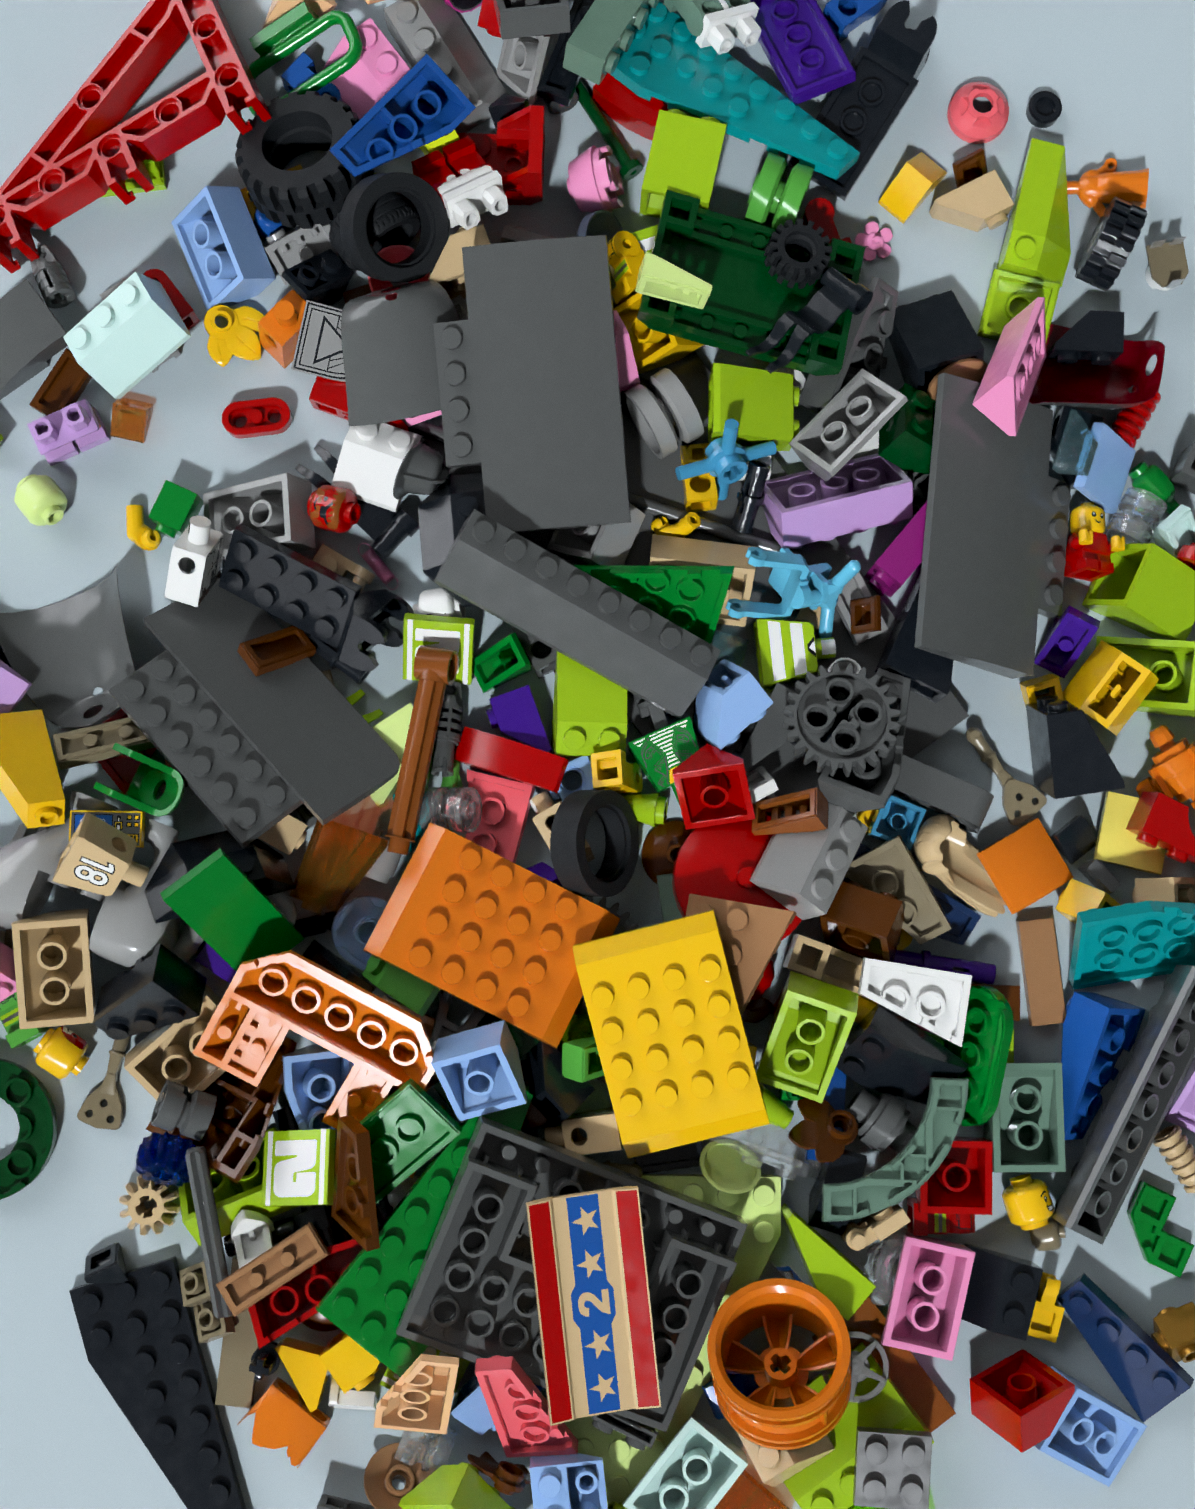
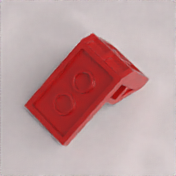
(517, 154)

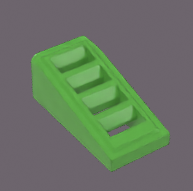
(581, 1060)

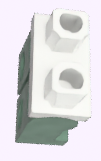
(719, 21)

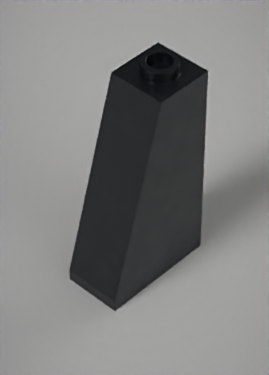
(928, 672)

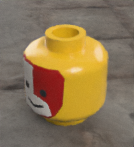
(61, 1052)

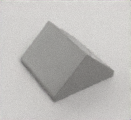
(524, 63)

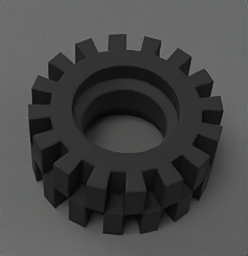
(800, 236)

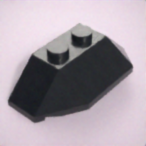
(443, 516)
(256, 860)

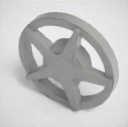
(861, 1368)

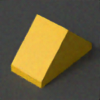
(911, 186)
(305, 1369)

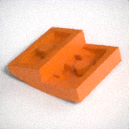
(1025, 865)

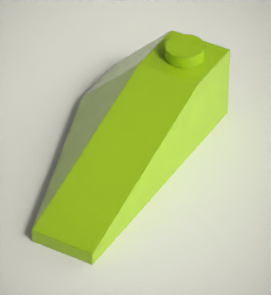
(1039, 221)

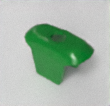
(146, 783)

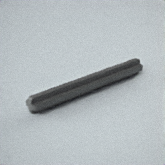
(208, 1226)

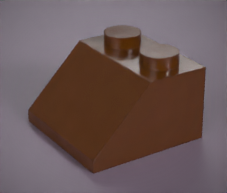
(863, 922)

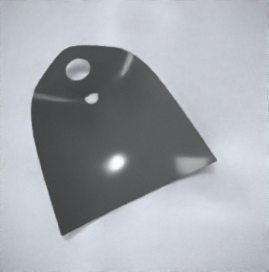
(70, 652)

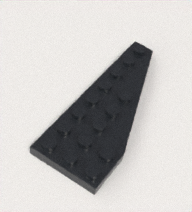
(157, 1374)

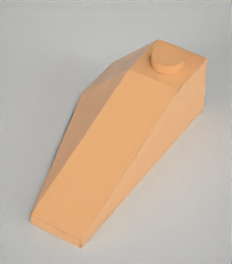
(420, 1397)

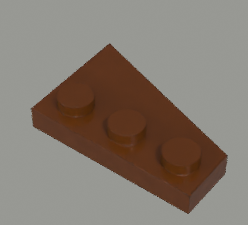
(354, 1183)

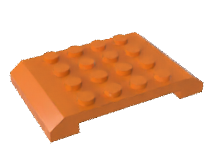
(489, 933)

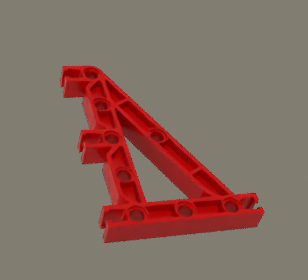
(87, 149)

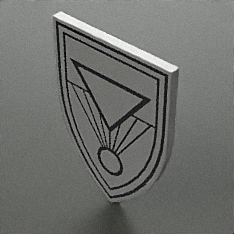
(320, 342)

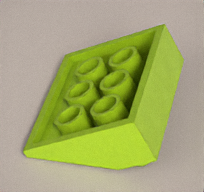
(831, 1479)

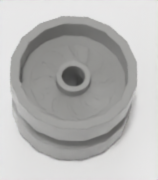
(663, 413)

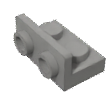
(297, 246)

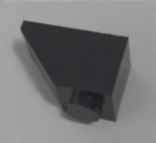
(846, 1168)

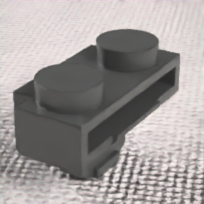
(636, 1433)

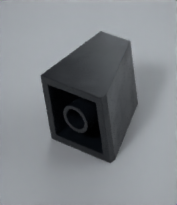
(930, 337)
(1067, 752)

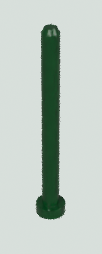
(629, 167)

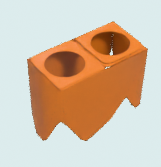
(286, 1421)

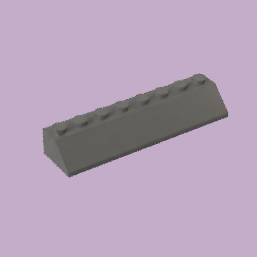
(576, 614)
(1133, 1112)

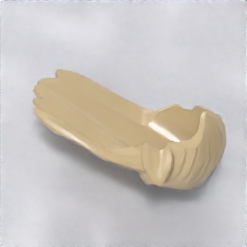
(954, 860)

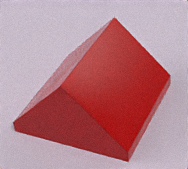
(713, 789)

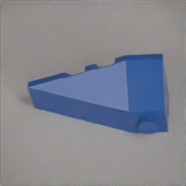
(408, 116)
(1092, 1041)

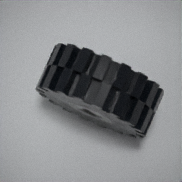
(1111, 244)

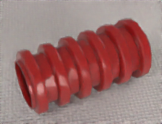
(1133, 419)

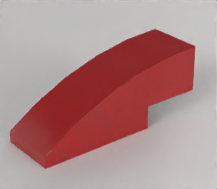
(627, 108)
(511, 759)

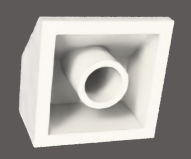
(371, 462)

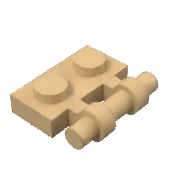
(874, 1227)

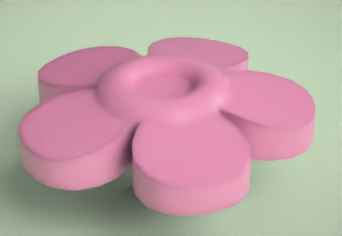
(874, 241)

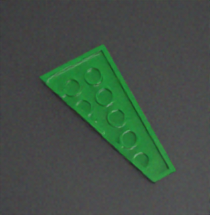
(681, 594)

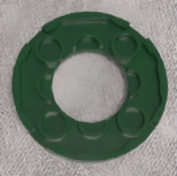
(37, 1127)

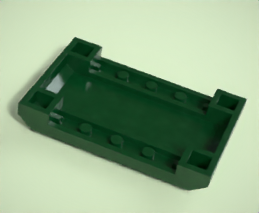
(743, 294)

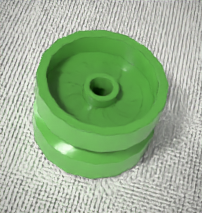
(776, 196)

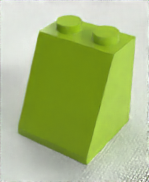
(681, 159)
(757, 400)
(1146, 592)

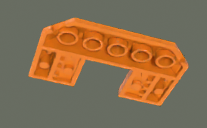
(302, 996)

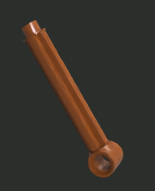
(434, 670)

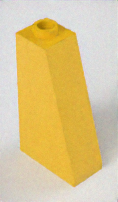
(30, 770)

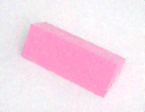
(1014, 369)

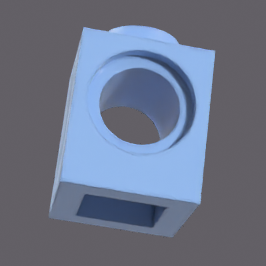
(583, 768)

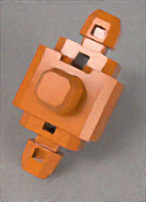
(1172, 767)

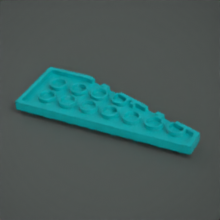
(674, 69)
(1131, 942)

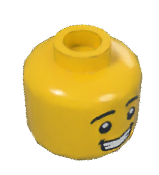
(1028, 1202)

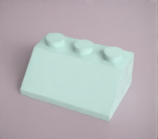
(127, 335)
(690, 1471)

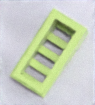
(668, 282)

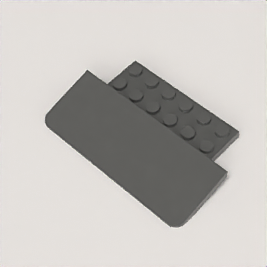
(244, 739)

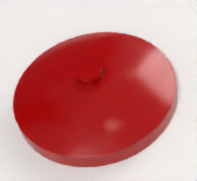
(719, 865)

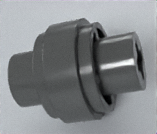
(881, 1120)

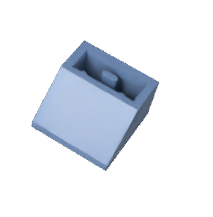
(728, 704)
(568, 1482)

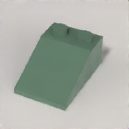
(1029, 1120)

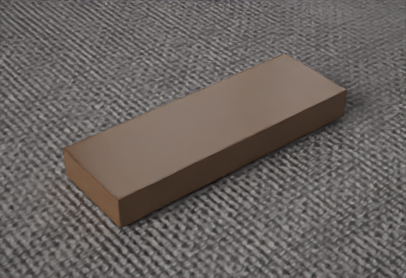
(1041, 971)
(273, 1269)

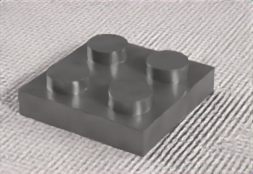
(892, 1468)

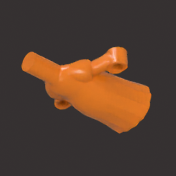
(1104, 183)

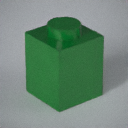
(174, 509)

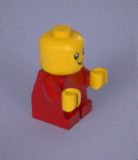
(1088, 546)

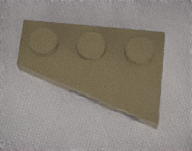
(894, 871)

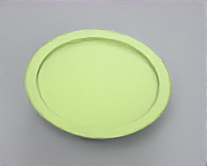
(726, 1171)

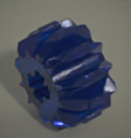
(163, 1159)

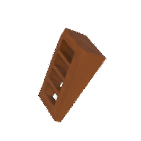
(811, 816)

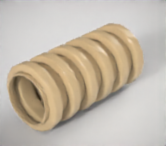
(1178, 1154)

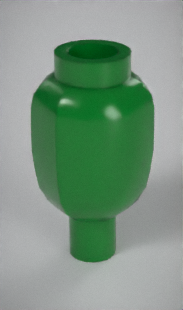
(1155, 481)

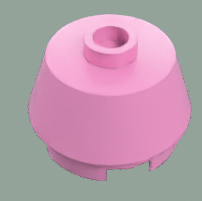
(595, 180)

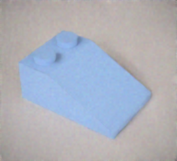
(1092, 1434)

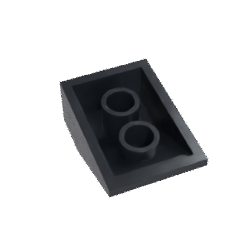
(896, 1056)

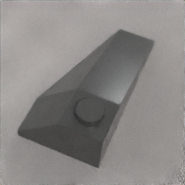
(863, 347)
(876, 785)

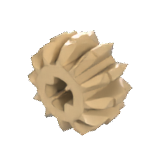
(140, 1215)

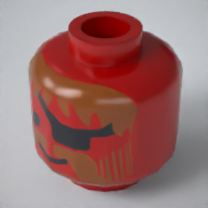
(333, 508)

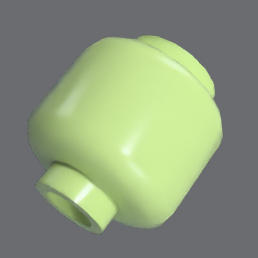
(40, 500)

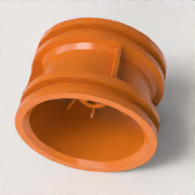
(776, 1307)

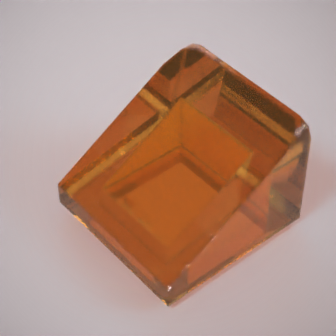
(131, 419)

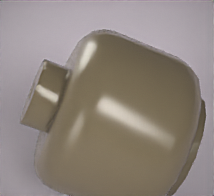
(1048, 1236)

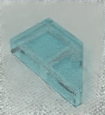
(1076, 447)

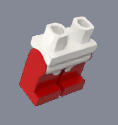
(463, 182)

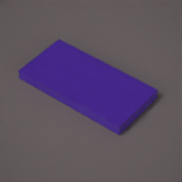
(802, 48)

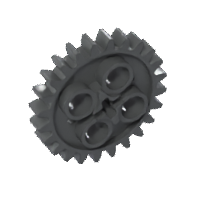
(867, 738)

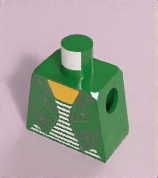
(663, 751)

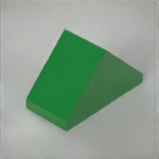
(501, 663)

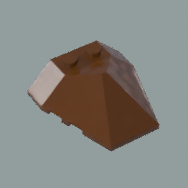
(239, 1117)

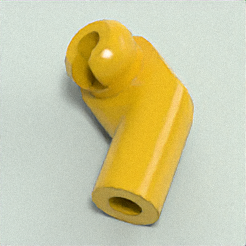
(679, 529)
(139, 532)

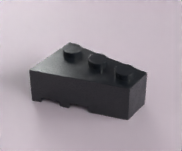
(150, 996)

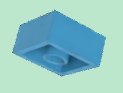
(896, 819)

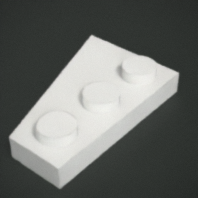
(920, 994)

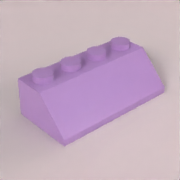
(858, 497)

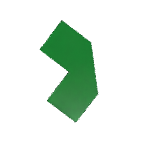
(1147, 1217)

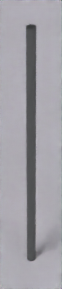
(651, 506)

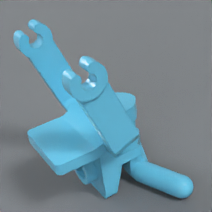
(798, 586)

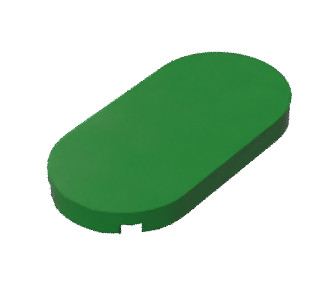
(986, 1051)

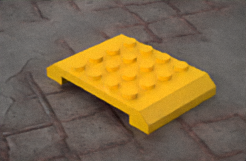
(670, 1034)

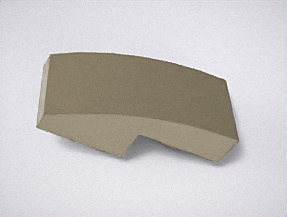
(197, 1295)

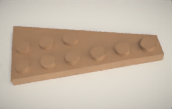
(748, 937)

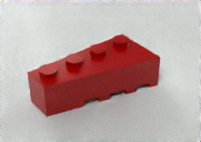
(299, 1297)

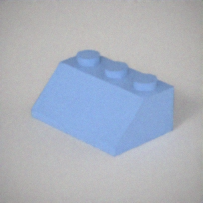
(223, 247)

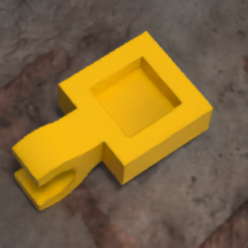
(1046, 1313)

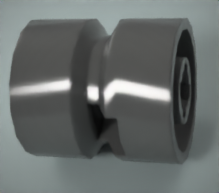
(183, 1110)

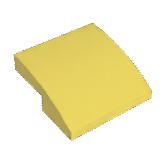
(1119, 845)

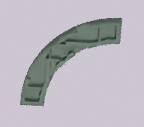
(911, 1166)

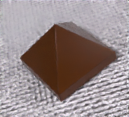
(970, 167)
(865, 614)

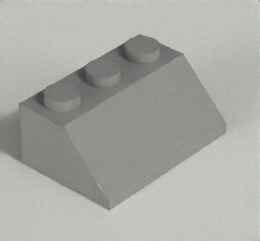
(846, 424)
(809, 867)

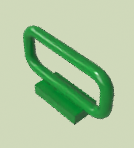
(296, 30)

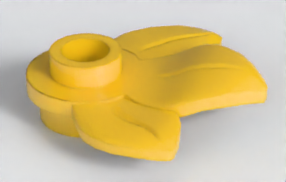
(237, 337)

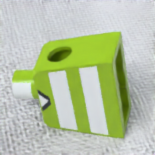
(788, 650)

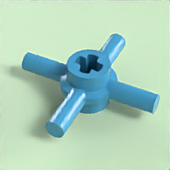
(726, 459)

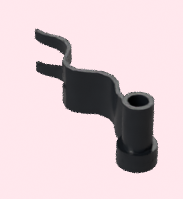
(816, 317)
(382, 525)

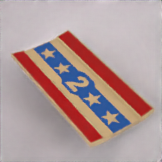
(593, 1303)

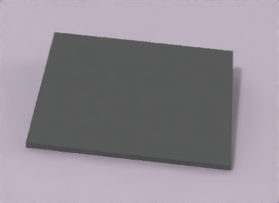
(478, 1271)

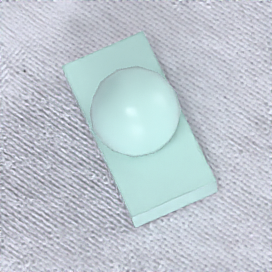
(1175, 530)

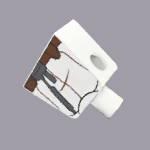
(199, 550)

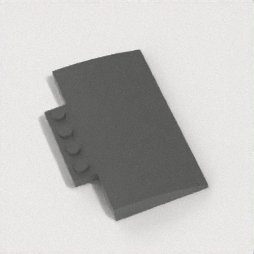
(537, 384)
(990, 535)

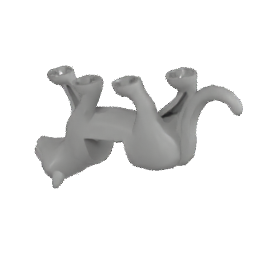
(125, 922)

